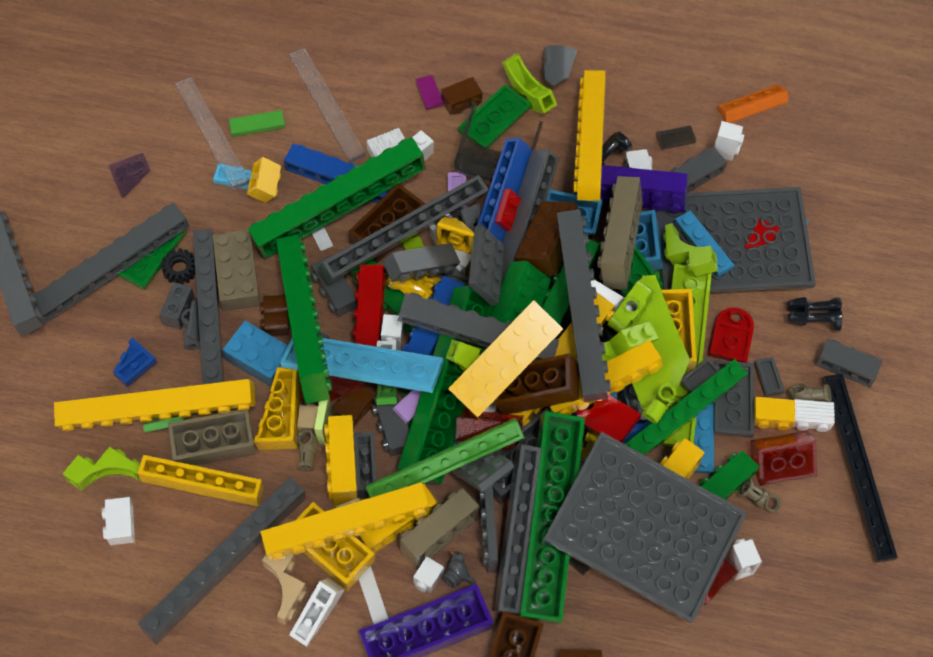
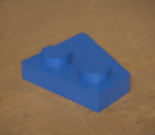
(133, 363)

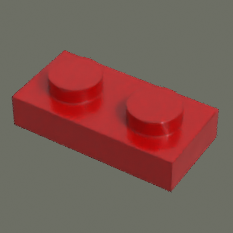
(507, 210)

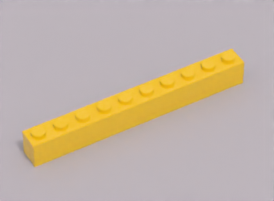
(590, 136)
(155, 404)

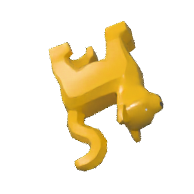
(422, 286)

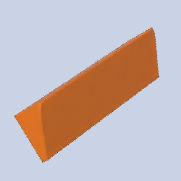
(753, 103)

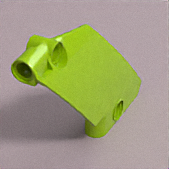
(652, 307)

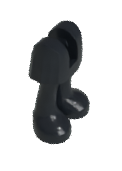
(617, 142)
(800, 315)

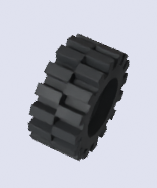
(177, 257)

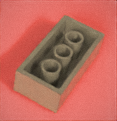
(236, 270)
(212, 438)
(439, 528)

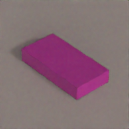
(429, 92)

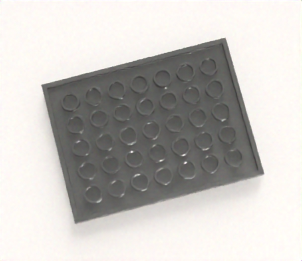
(731, 221)
(645, 527)

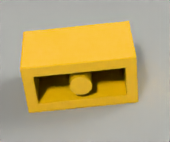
(264, 180)
(774, 413)

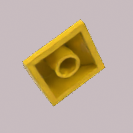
(455, 232)

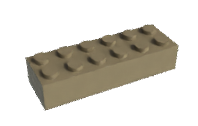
(621, 233)

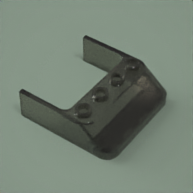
(479, 160)

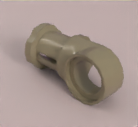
(800, 391)
(306, 450)
(760, 496)

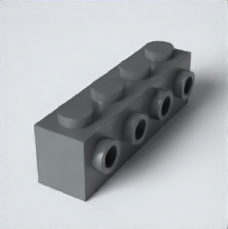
(421, 262)

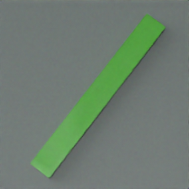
(449, 459)

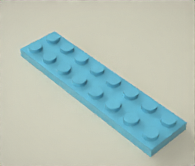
(375, 364)

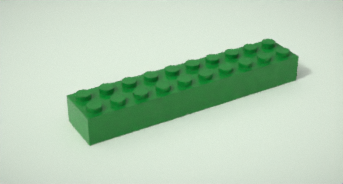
(339, 196)
(302, 319)
(437, 412)
(546, 566)

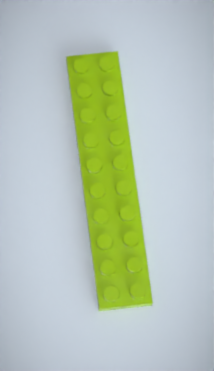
(700, 285)

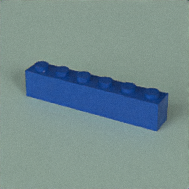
(317, 166)
(507, 175)
(423, 340)

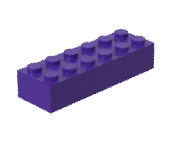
(659, 188)
(429, 626)

